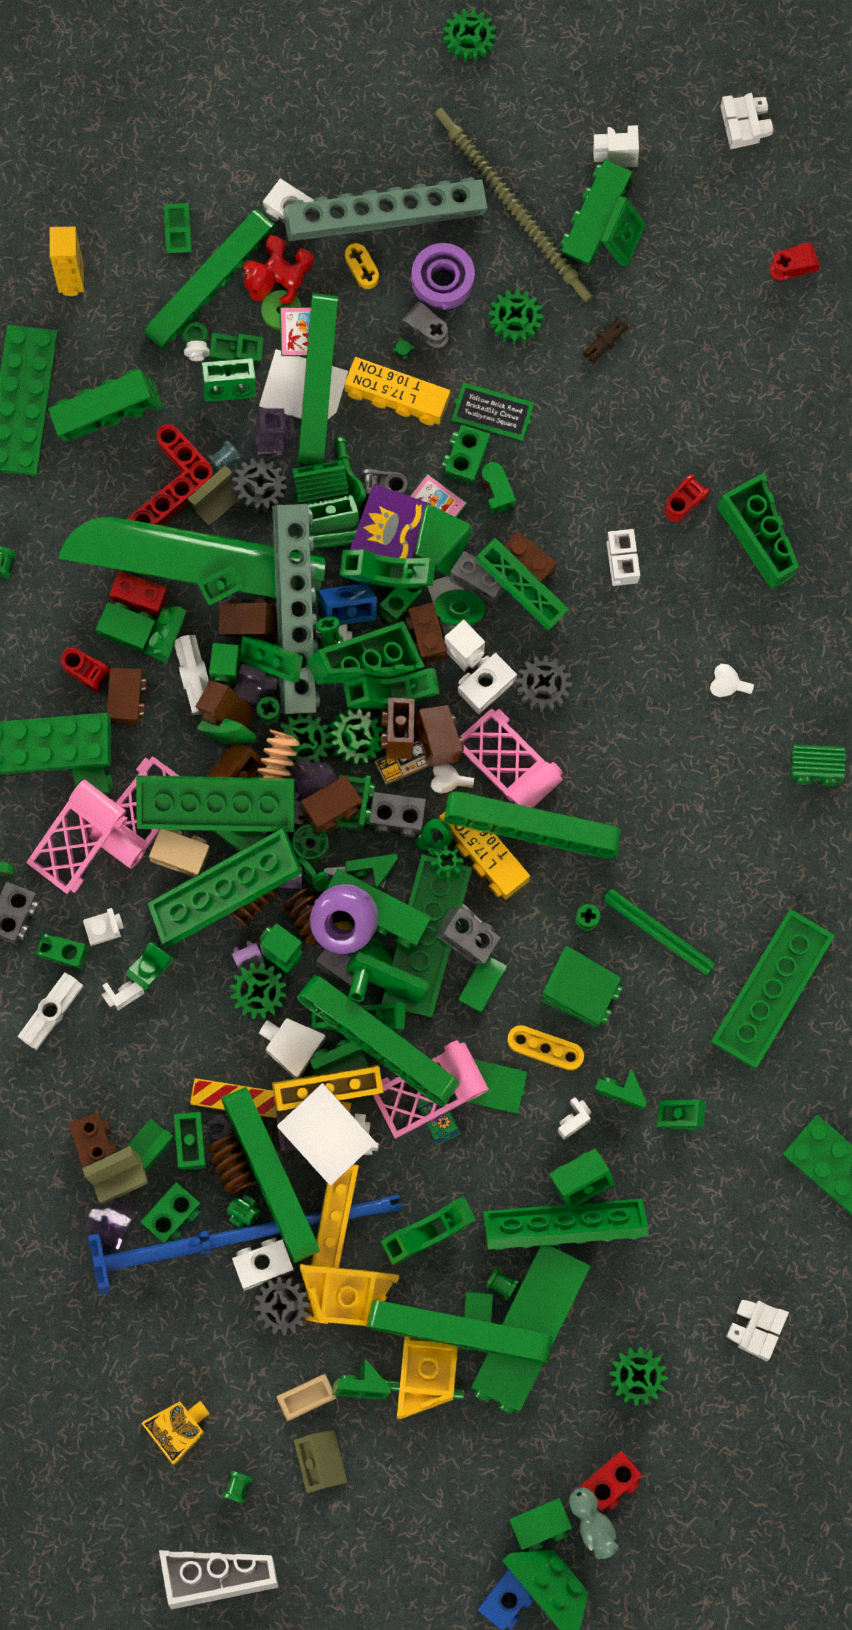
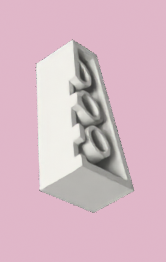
(208, 1577)

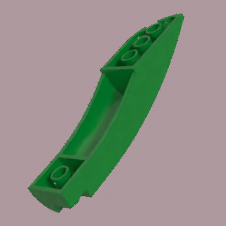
(178, 554)

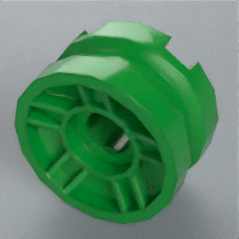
(314, 854)

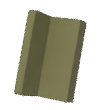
(214, 497)
(116, 1174)
(320, 1461)

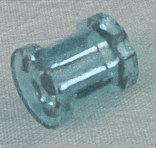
(224, 456)

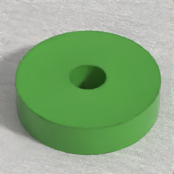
(270, 306)

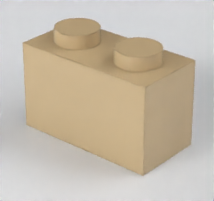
(180, 852)

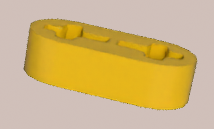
(356, 268)

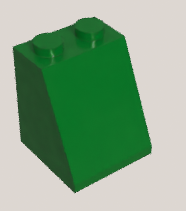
(582, 988)

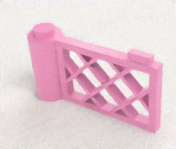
(535, 781)
(100, 813)
(125, 843)
(458, 1063)

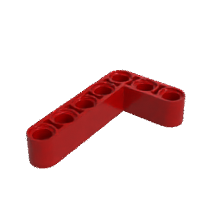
(185, 480)

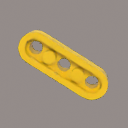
(536, 1039)

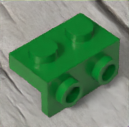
(165, 633)
(365, 791)
(344, 1057)

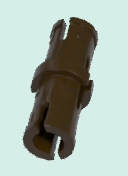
(605, 340)

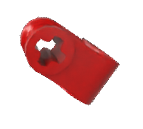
(798, 262)
(688, 495)
(88, 672)

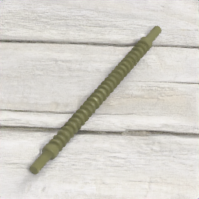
(456, 134)

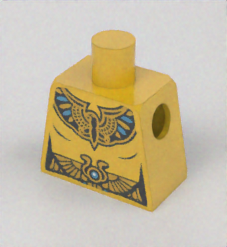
(176, 1429)

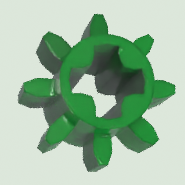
(447, 870)
(243, 1212)

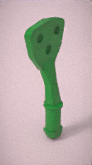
(355, 485)

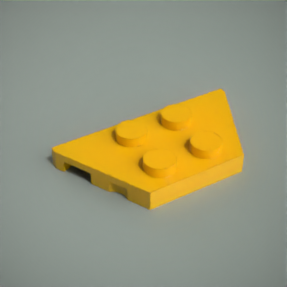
(344, 1294)
(425, 1376)

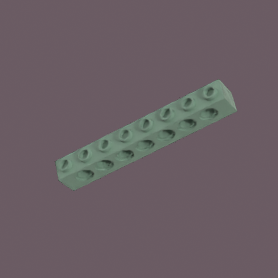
(448, 209)
(283, 517)

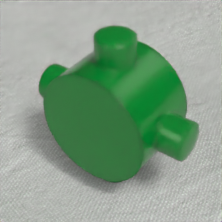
(403, 349)

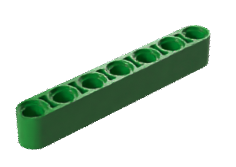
(209, 278)
(317, 379)
(532, 825)
(378, 1040)
(270, 1175)
(459, 1331)

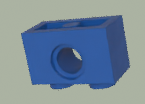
(348, 603)
(493, 1608)

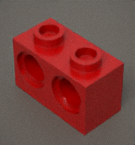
(139, 594)
(607, 1477)

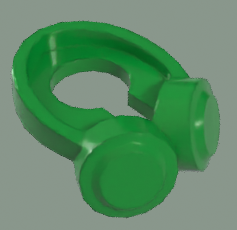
(425, 840)
(318, 882)

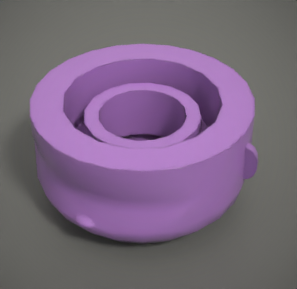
(448, 258)
(358, 905)

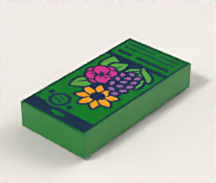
(442, 1127)

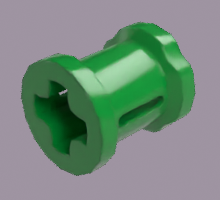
(8, 555)
(329, 632)
(265, 703)
(594, 914)
(502, 1284)
(237, 1487)

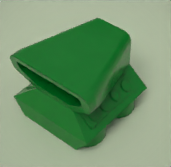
(441, 538)

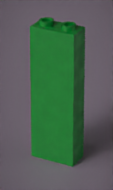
(538, 1307)

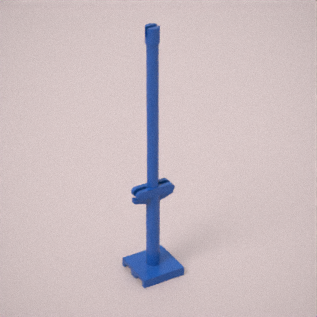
(204, 1242)

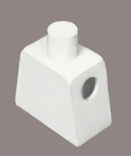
(292, 1045)

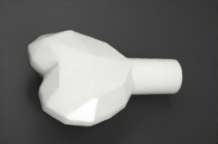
(727, 682)
(448, 779)

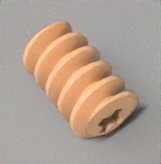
(278, 755)

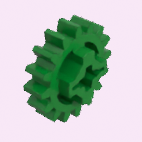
(469, 45)
(516, 305)
(310, 732)
(345, 740)
(267, 1004)
(646, 1386)

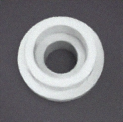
(196, 350)

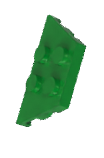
(551, 1586)

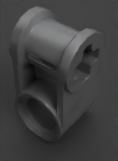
(425, 322)
(383, 479)

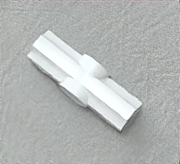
(192, 669)
(60, 996)

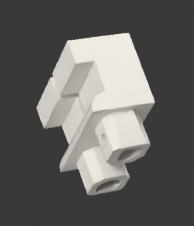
(742, 120)
(617, 148)
(623, 557)
(761, 1317)

